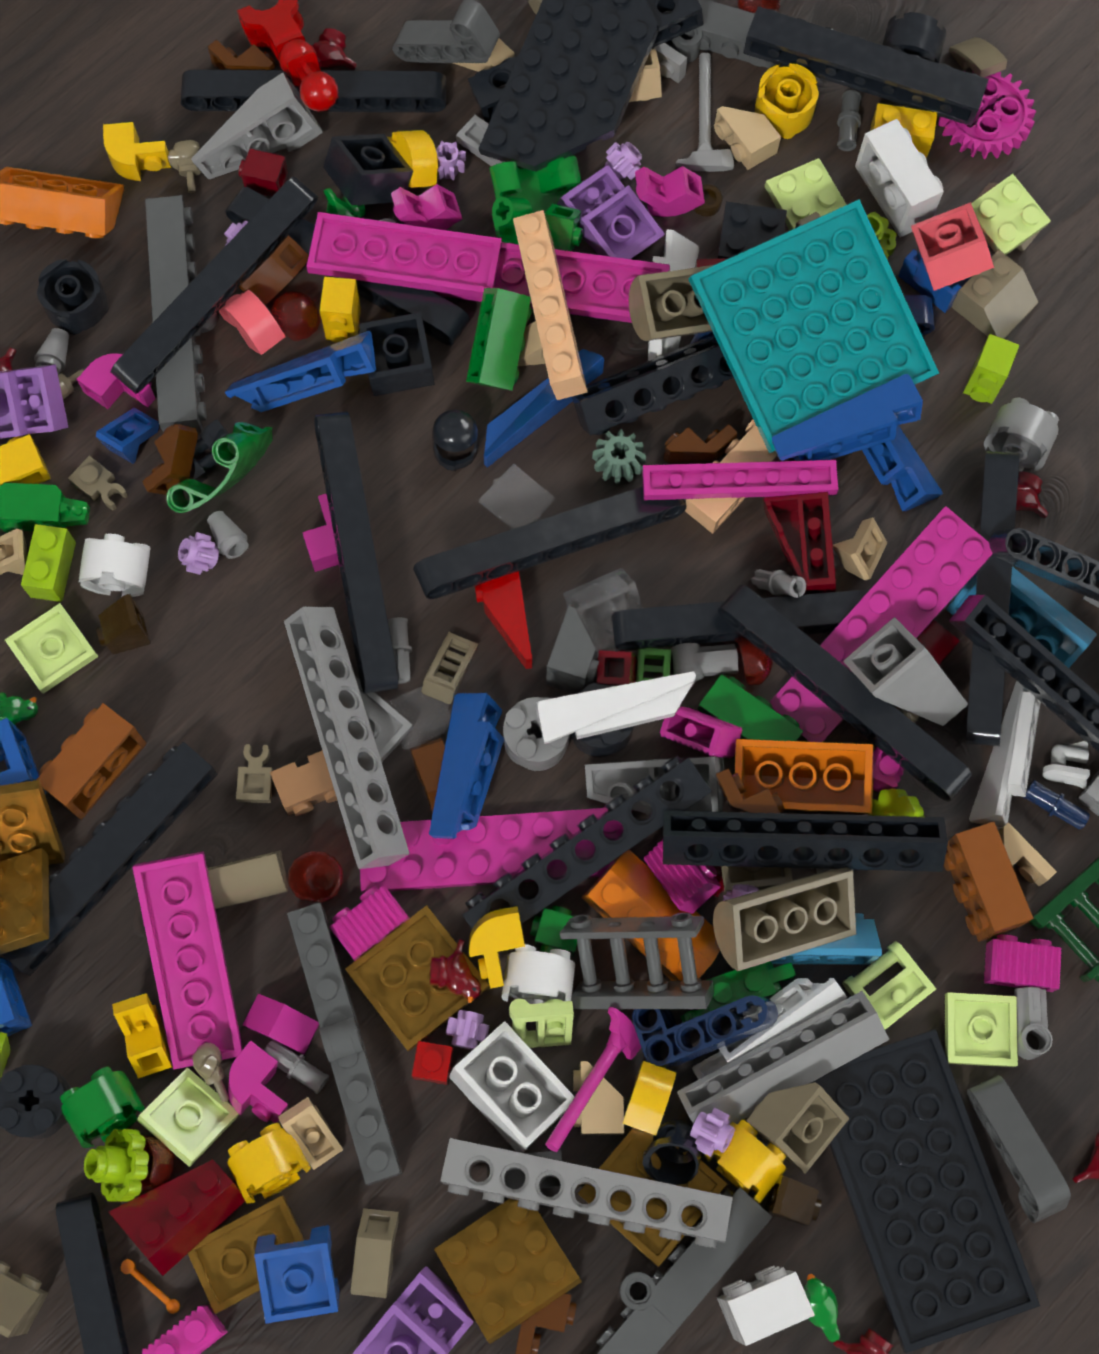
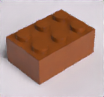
(91, 760)
(986, 882)

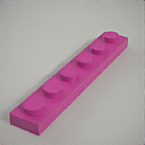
(739, 479)

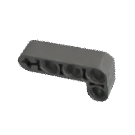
(461, 40)
(1040, 1181)

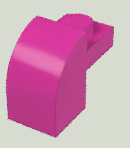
(669, 194)
(432, 209)
(105, 388)
(321, 541)
(247, 1084)

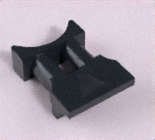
(209, 435)

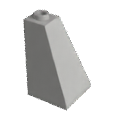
(905, 674)

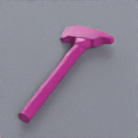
(622, 1038)

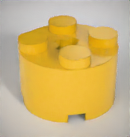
(787, 98)
(749, 1162)
(266, 1163)

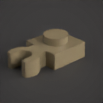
(96, 480)
(255, 781)

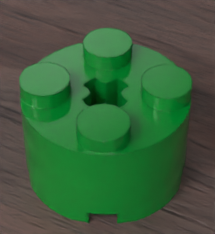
(101, 1106)

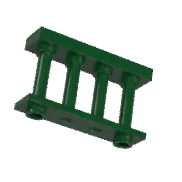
(1076, 895)

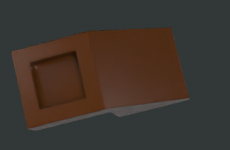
(251, 59)
(276, 270)
(690, 449)
(177, 451)
(428, 765)
(759, 803)
(551, 1317)

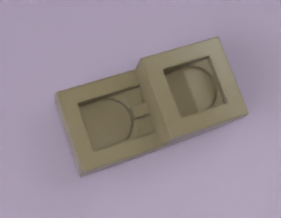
(979, 56)

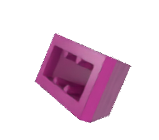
(281, 1023)

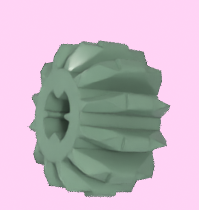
(619, 467)

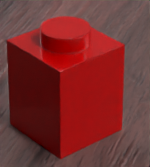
(432, 1062)

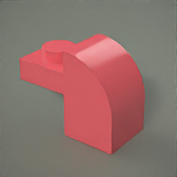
(252, 321)

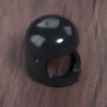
(455, 432)
(675, 1166)

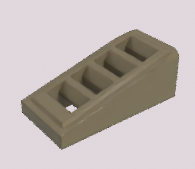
(441, 685)

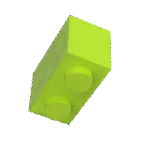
(991, 369)
(48, 563)

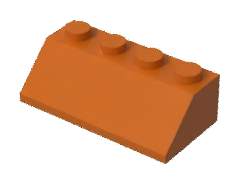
(59, 202)
(808, 774)
(633, 890)

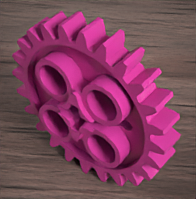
(1003, 129)

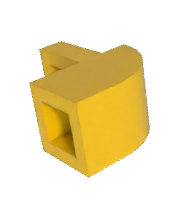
(419, 153)
(129, 155)
(495, 933)
(143, 1034)
(649, 1098)

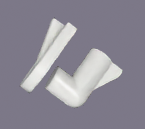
(1059, 772)

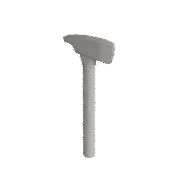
(705, 157)

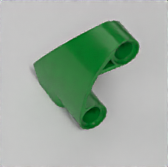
(527, 191)
(244, 451)

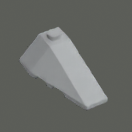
(266, 122)
(612, 779)

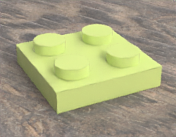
(804, 192)
(1008, 215)
(51, 648)
(981, 1029)
(188, 1117)

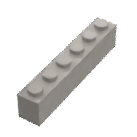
(788, 1060)

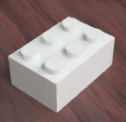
(898, 176)
(512, 1087)
(764, 1305)

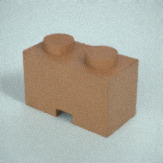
(304, 785)

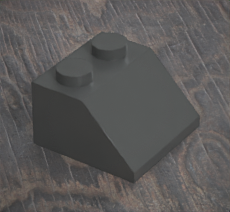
(573, 656)

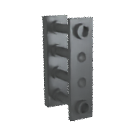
(631, 994)

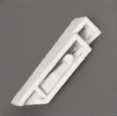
(680, 255)
(612, 707)
(1010, 762)
(795, 1005)

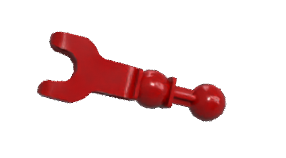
(281, 32)

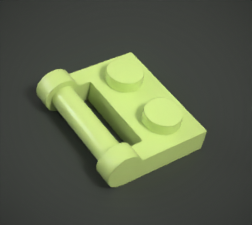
(900, 992)
(552, 1020)

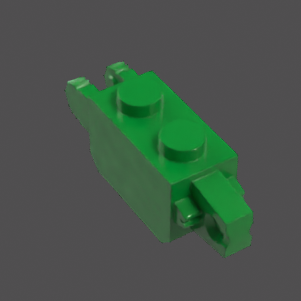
(39, 504)
(758, 980)

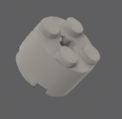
(1023, 430)
(522, 745)

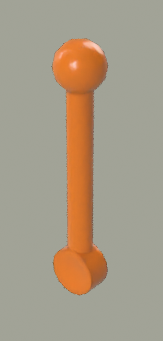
(129, 1267)

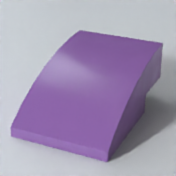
(612, 216)
(31, 401)
(421, 1321)

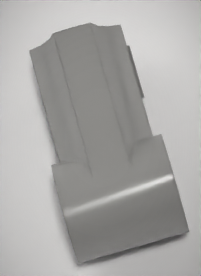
(704, 660)
(1032, 1020)

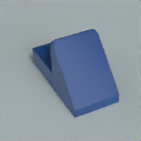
(127, 433)

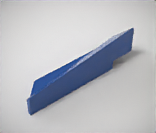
(307, 374)
(533, 411)
(853, 424)
(902, 467)
(467, 764)

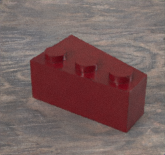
(805, 537)
(179, 1214)

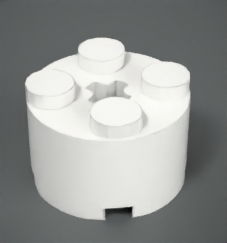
(114, 566)
(538, 975)

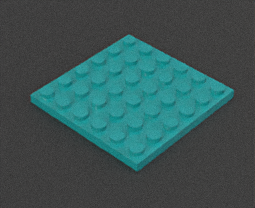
(811, 320)

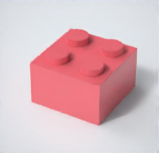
(952, 246)

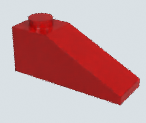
(506, 611)

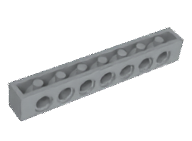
(346, 737)
(463, 1155)

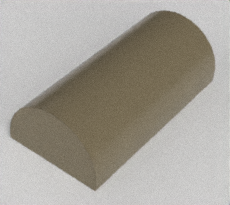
(666, 305)
(248, 879)
(786, 918)

